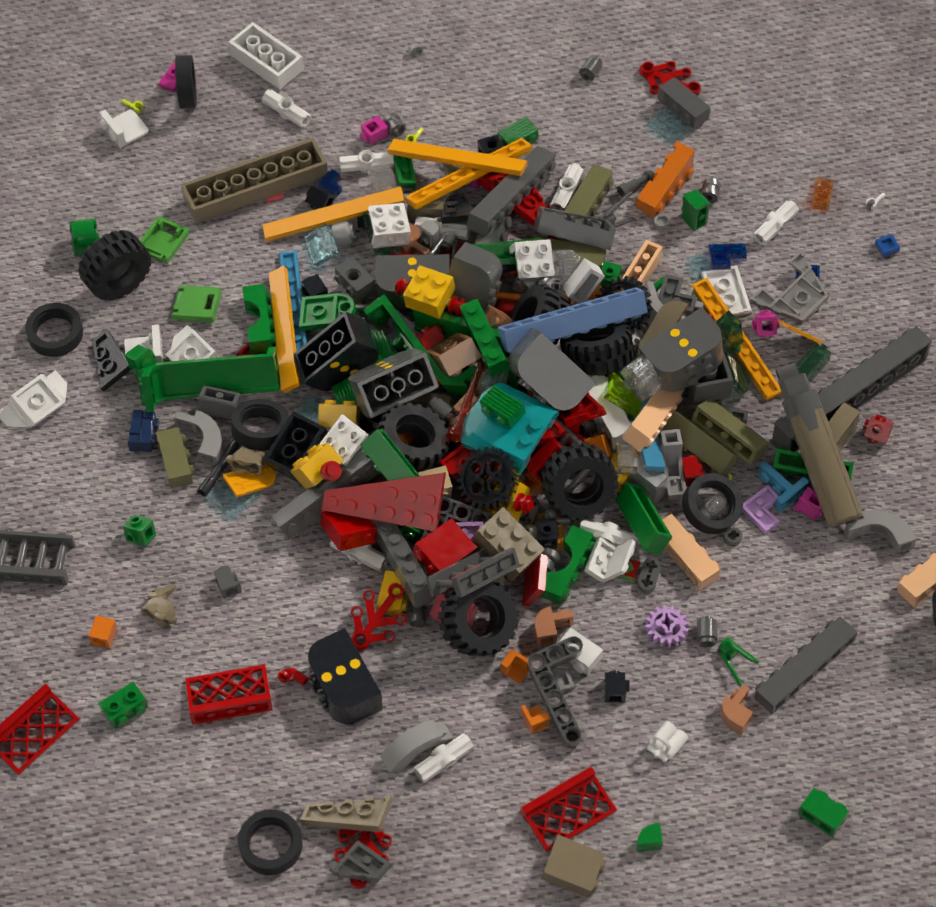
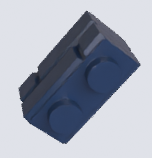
(142, 431)

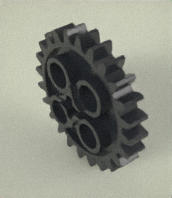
(626, 284)
(471, 480)

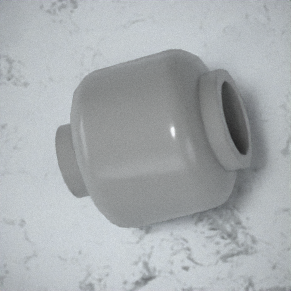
(343, 234)

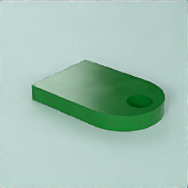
(322, 310)

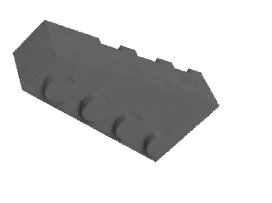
(574, 227)

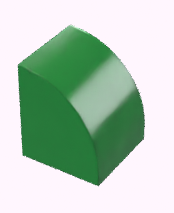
(650, 838)

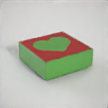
(632, 570)

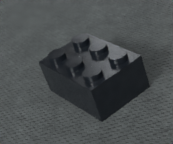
(293, 442)

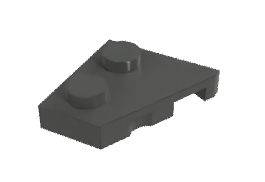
(362, 864)

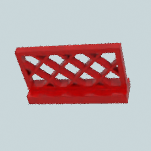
(230, 706)
(23, 714)
(562, 792)

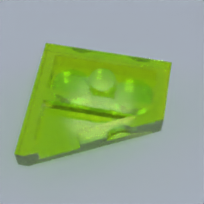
(620, 396)

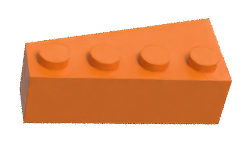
(667, 180)

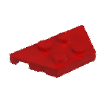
(585, 410)

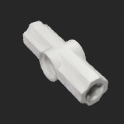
(286, 108)
(365, 161)
(567, 187)
(775, 222)
(457, 229)
(608, 531)
(365, 555)
(443, 757)

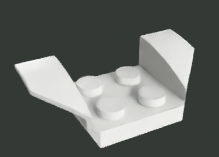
(190, 346)
(35, 401)

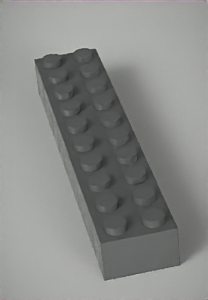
(864, 381)

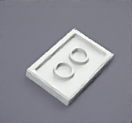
(730, 289)

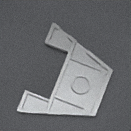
(800, 298)

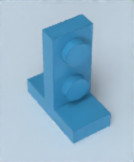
(787, 492)

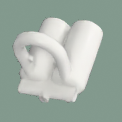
(667, 741)

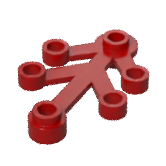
(664, 77)
(376, 619)
(364, 839)

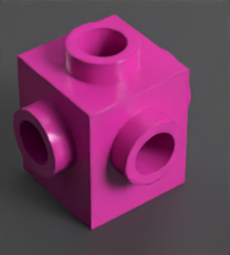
(765, 330)

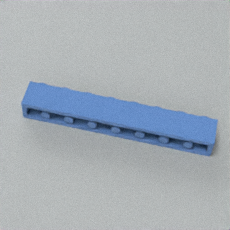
(577, 318)

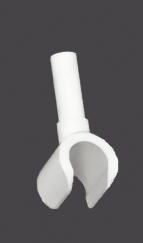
(874, 201)

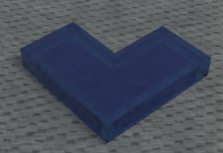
(722, 253)

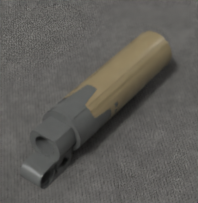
(818, 448)

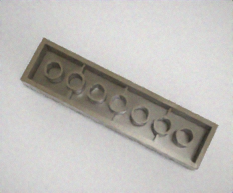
(254, 180)

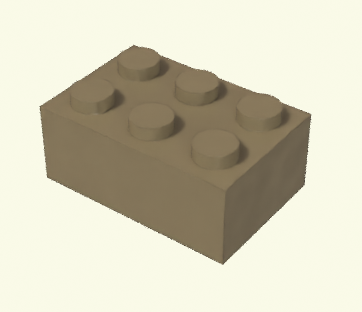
(506, 532)

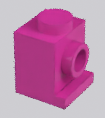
(374, 130)
(809, 504)

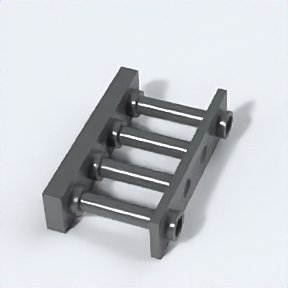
(473, 572)
(37, 573)

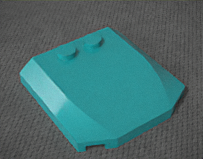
(519, 441)

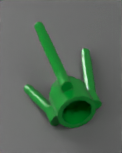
(731, 649)

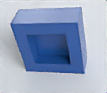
(887, 245)

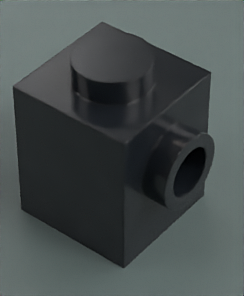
(319, 197)
(547, 533)
(615, 686)

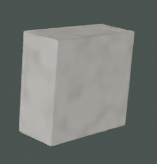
(652, 482)

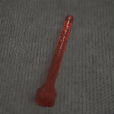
(456, 432)

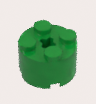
(83, 235)

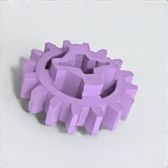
(659, 630)

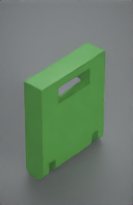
(162, 244)
(191, 303)

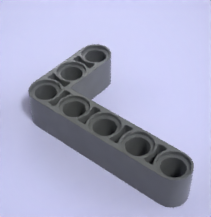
(454, 505)
(553, 689)

